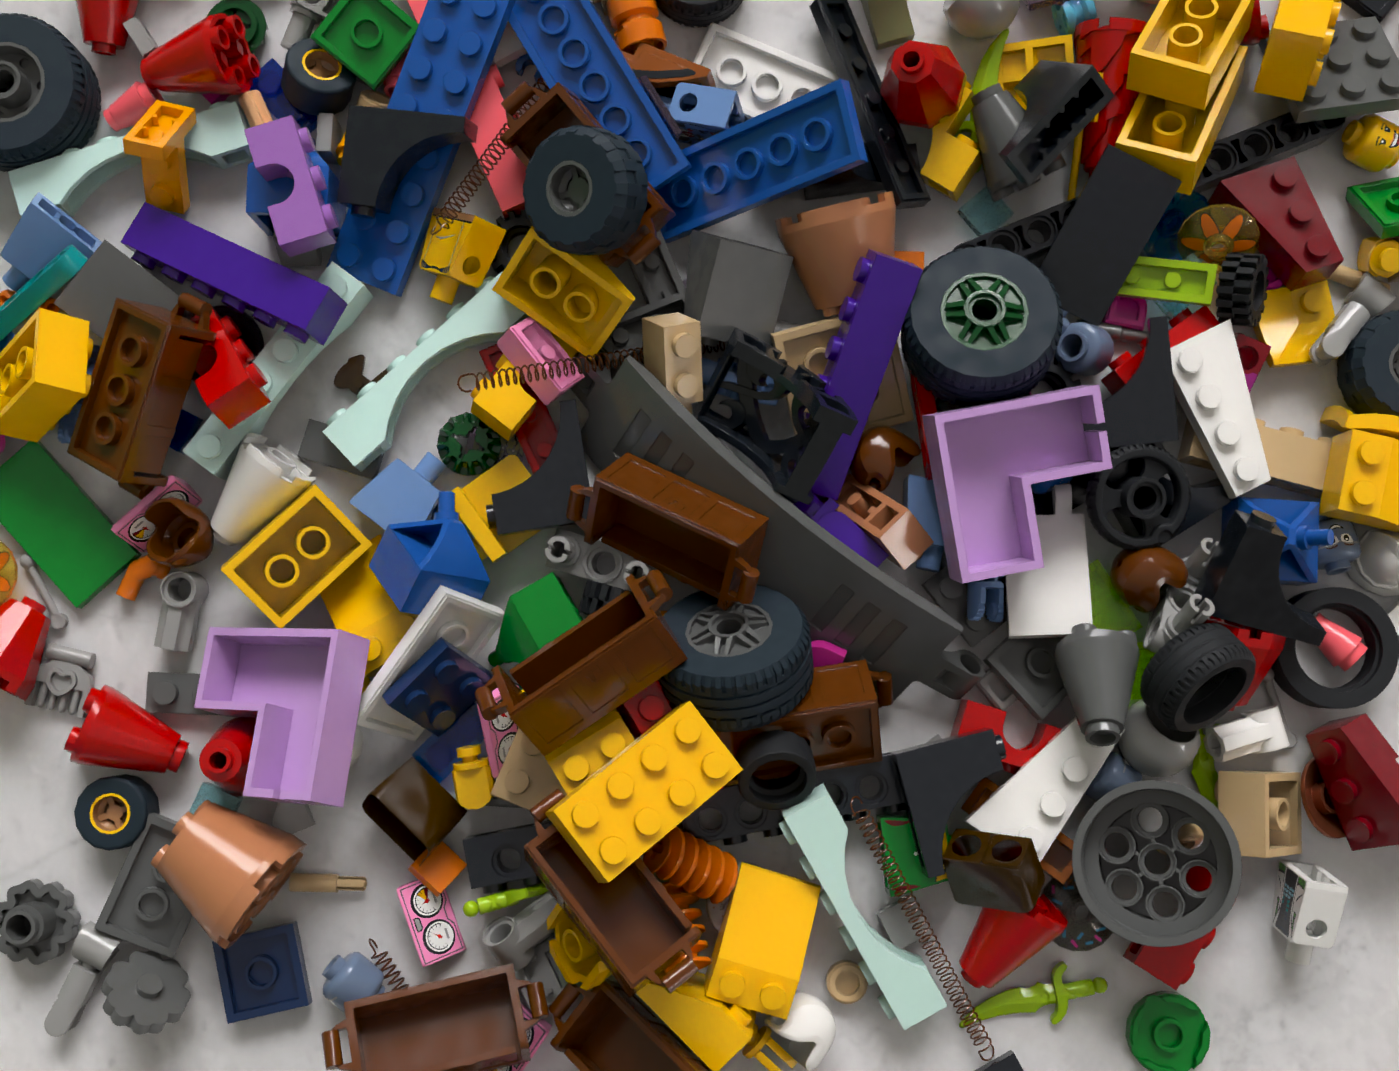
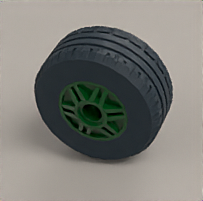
(981, 326)

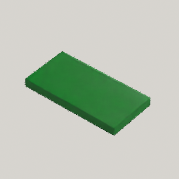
(60, 525)

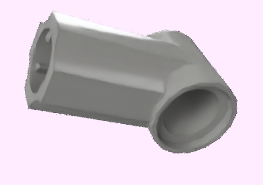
(178, 616)
(515, 938)

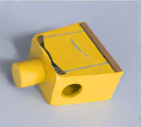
(459, 253)

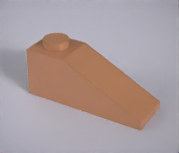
(884, 522)

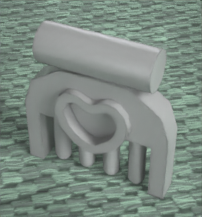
(62, 676)

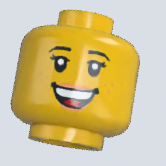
(1371, 143)

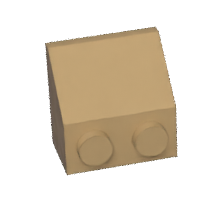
(1262, 810)

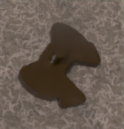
(351, 375)

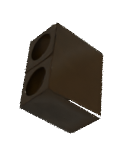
(413, 809)
(993, 870)

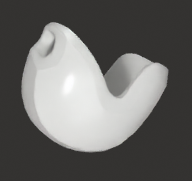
(808, 1027)

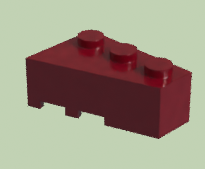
(1289, 221)
(1360, 779)

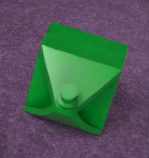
(534, 619)

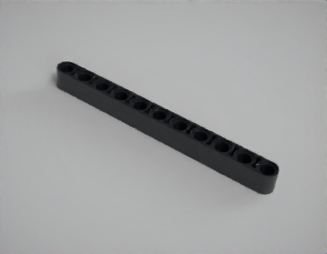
(1228, 152)

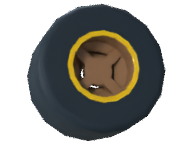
(315, 80)
(100, 813)

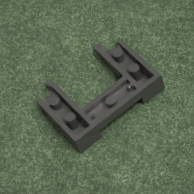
(663, 295)

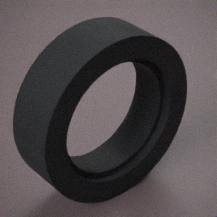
(1379, 661)

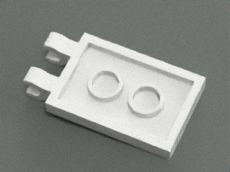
(1058, 596)

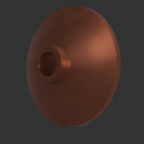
(1318, 802)

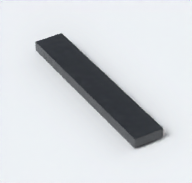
(876, 121)

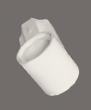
(1254, 733)

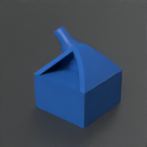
(267, 193)
(1301, 526)
(427, 554)

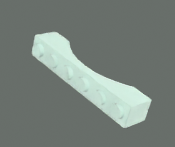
(77, 173)
(281, 364)
(370, 423)
(901, 975)

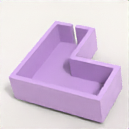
(985, 471)
(304, 701)

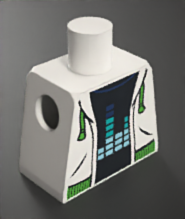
(1307, 908)

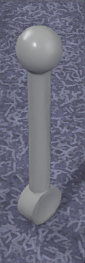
(58, 620)
(1268, 680)

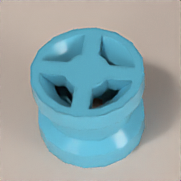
(1072, 13)

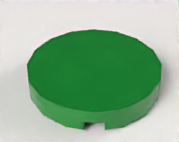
(1167, 1032)

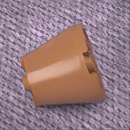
(832, 240)
(226, 867)

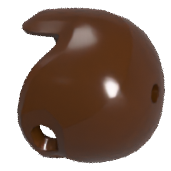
(879, 453)
(180, 533)
(1141, 574)

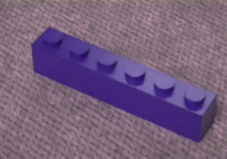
(234, 273)
(863, 350)

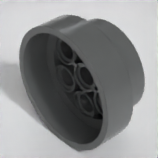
(1136, 917)

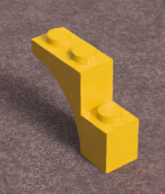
(952, 159)

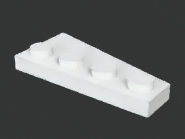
(1219, 407)
(1044, 790)

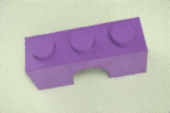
(303, 219)

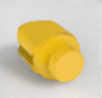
(1378, 257)
(472, 778)
(762, 1038)

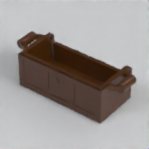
(562, 109)
(139, 390)
(673, 527)
(588, 667)
(834, 718)
(625, 921)
(440, 1025)
(617, 1033)

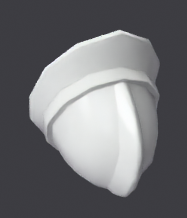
(1379, 561)

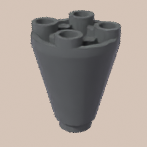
(996, 121)
(1098, 678)

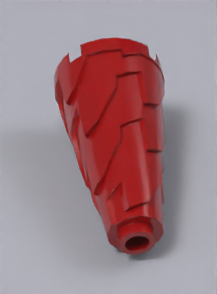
(1109, 52)

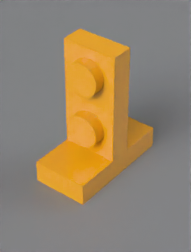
(160, 144)

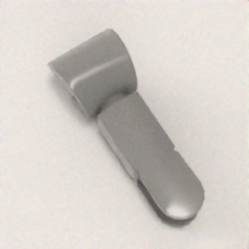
(1361, 305)
(94, 952)

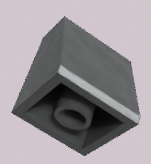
(111, 276)
(734, 287)

